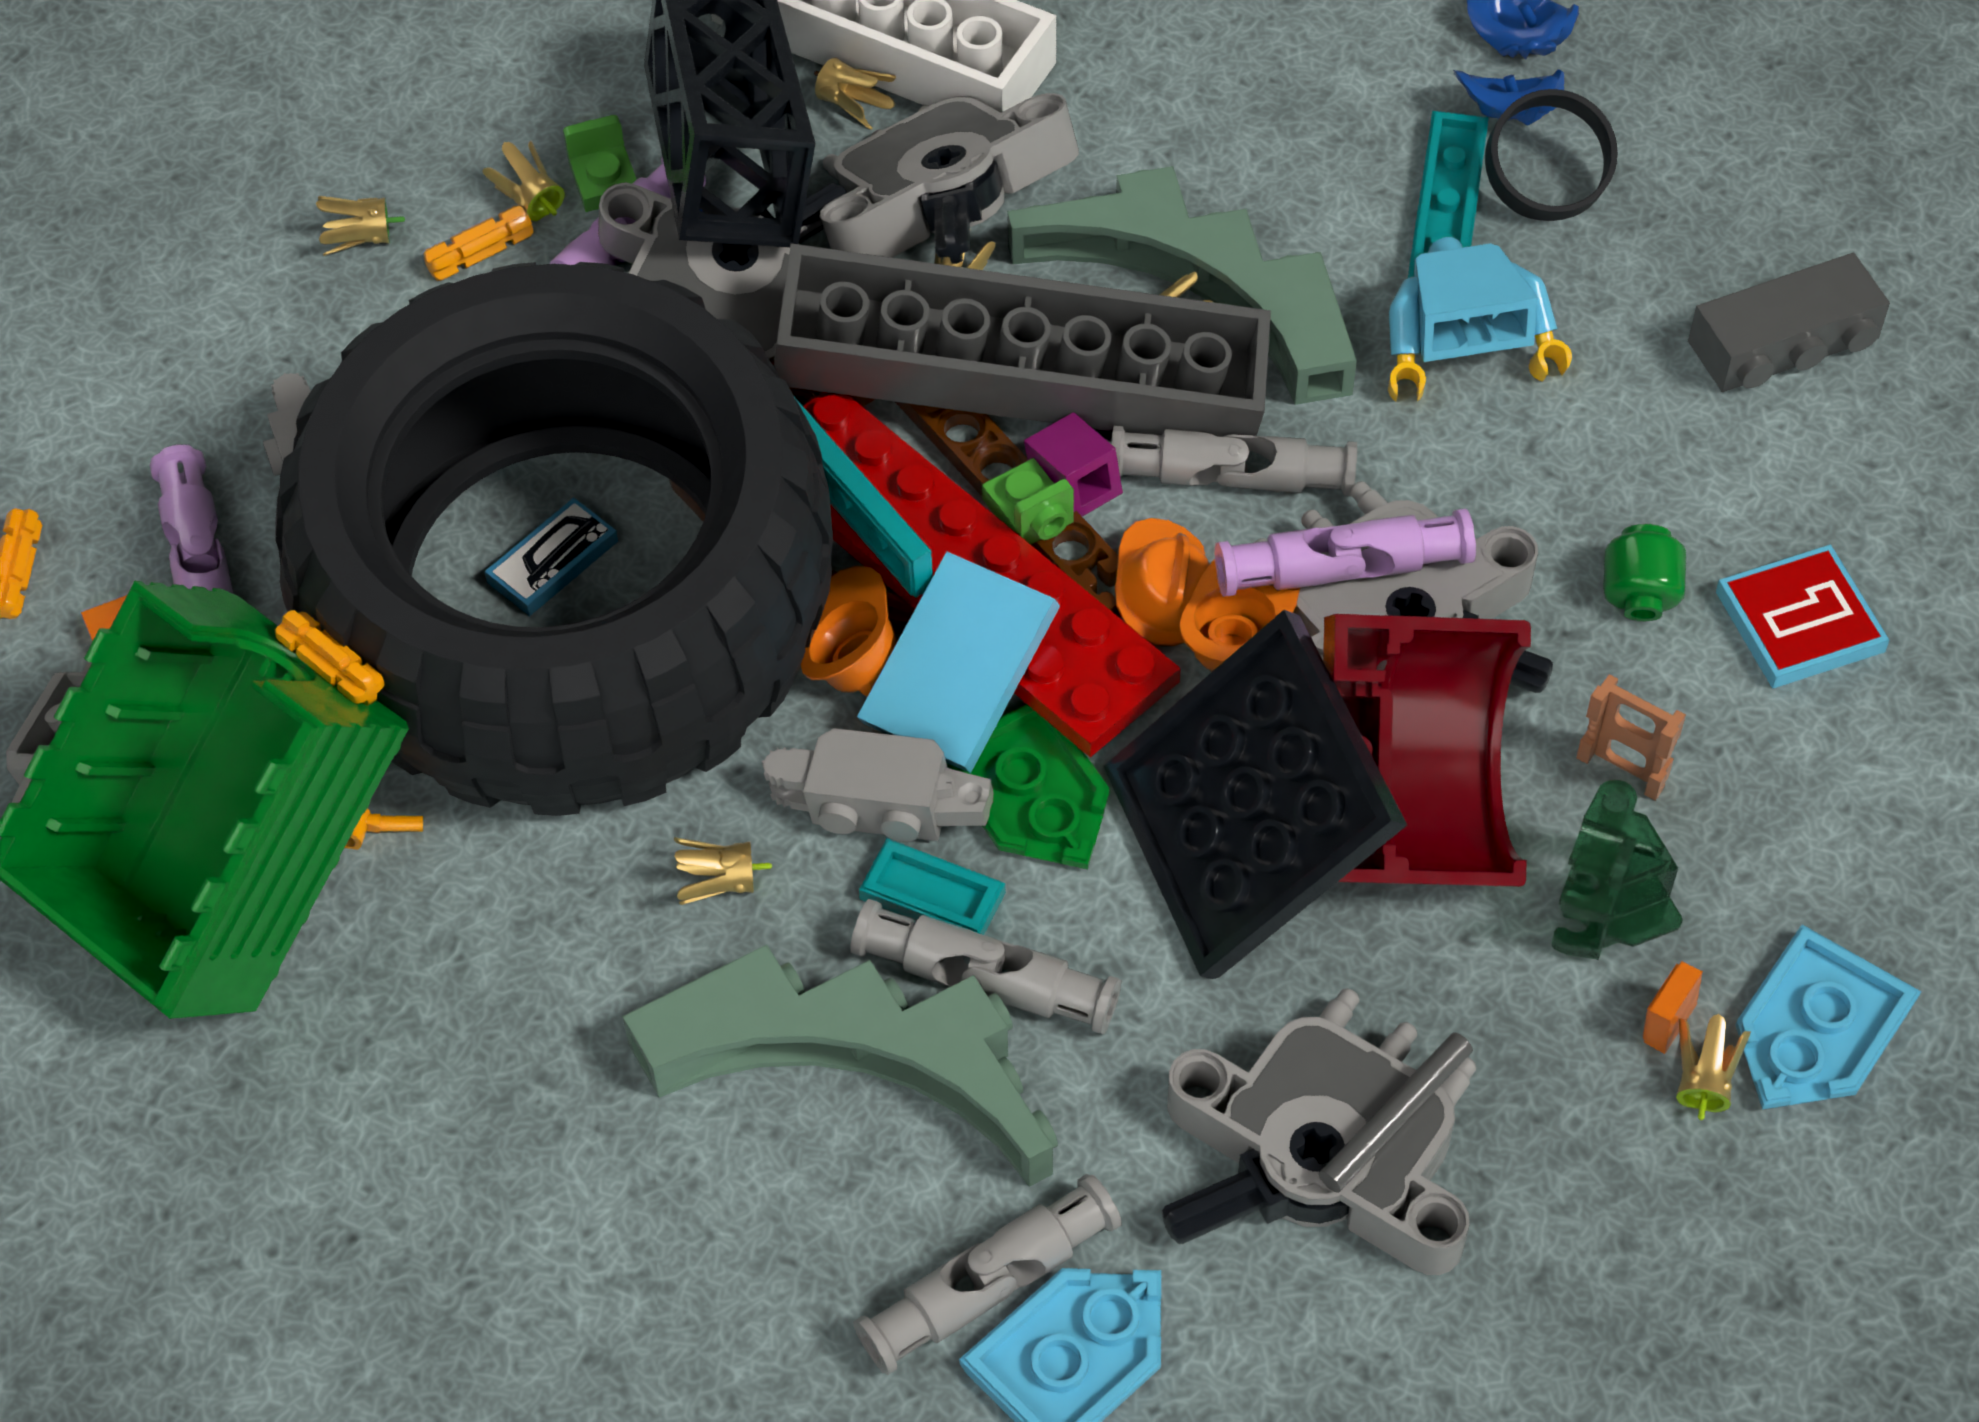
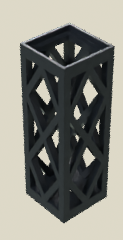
(692, 72)

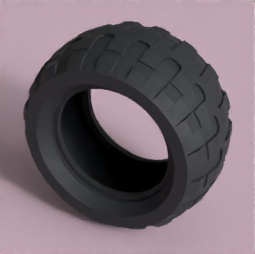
(527, 371)

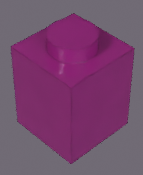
(1082, 457)

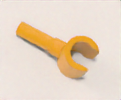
(378, 822)

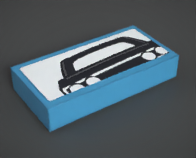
(551, 556)

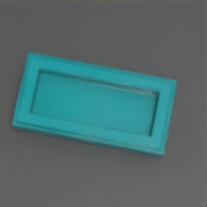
(926, 885)

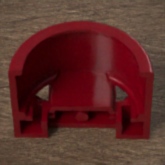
(1433, 720)

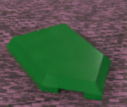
(1043, 789)

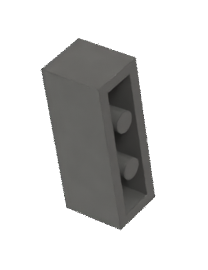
(1788, 322)

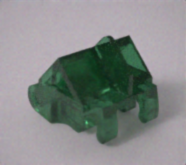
(1616, 878)

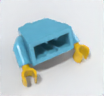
(1470, 305)

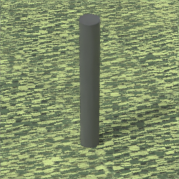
(1395, 1112)

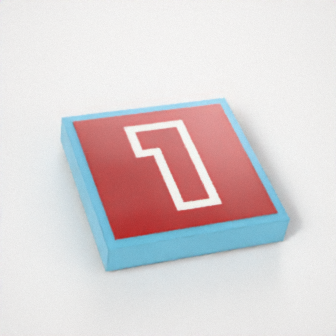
(1802, 616)

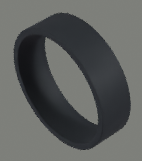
(1586, 111)

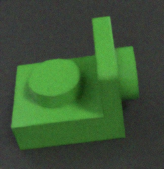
(597, 158)
(1030, 501)

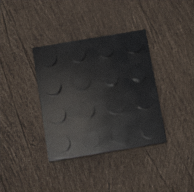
(1253, 795)

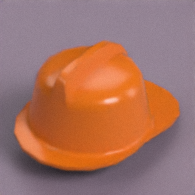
(1157, 577)
(1221, 625)
(852, 633)

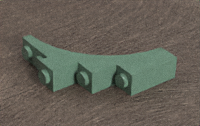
(1151, 232)
(762, 1017)

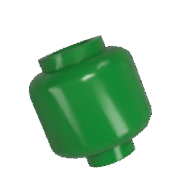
(1644, 572)

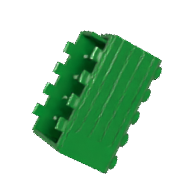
(193, 799)

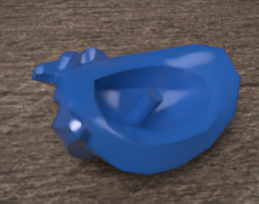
(1522, 25)
(1497, 94)

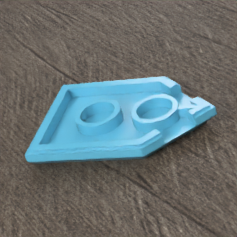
(1820, 1022)
(1072, 1347)

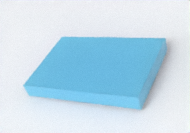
(959, 660)

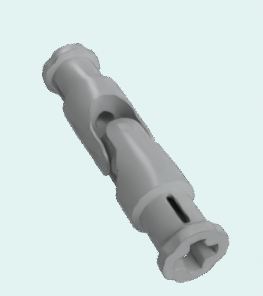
(1203, 458)
(1035, 979)
(997, 1267)

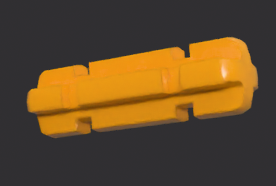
(478, 243)
(17, 558)
(329, 658)

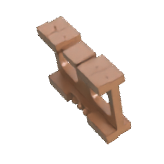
(1608, 724)

